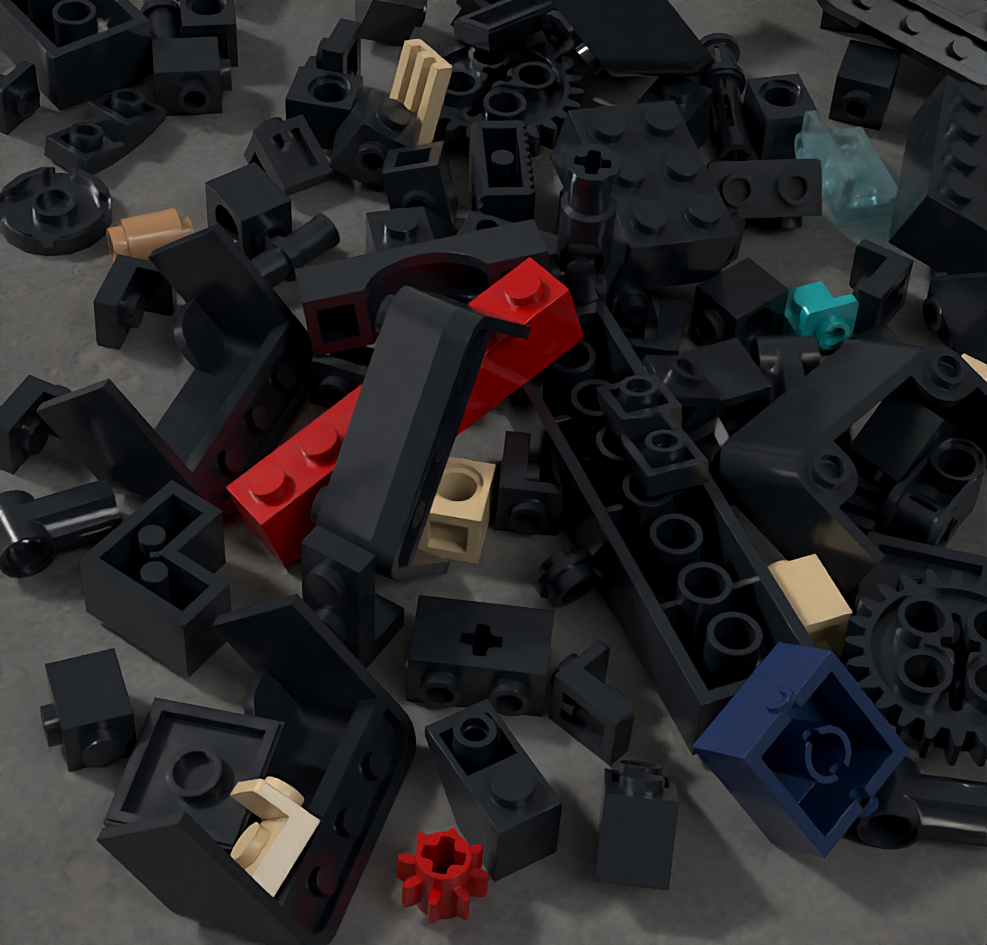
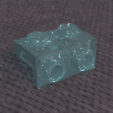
(852, 172)

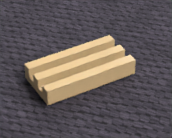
(421, 86)

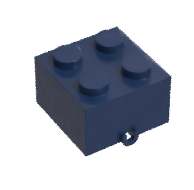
(802, 749)

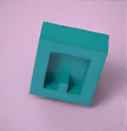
(815, 312)

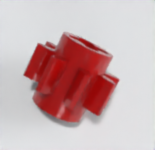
(442, 875)

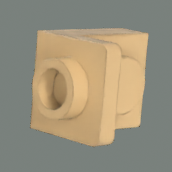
(275, 844)

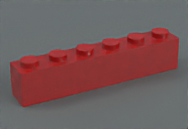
(281, 488)

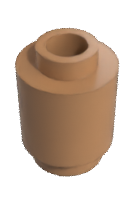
(143, 233)

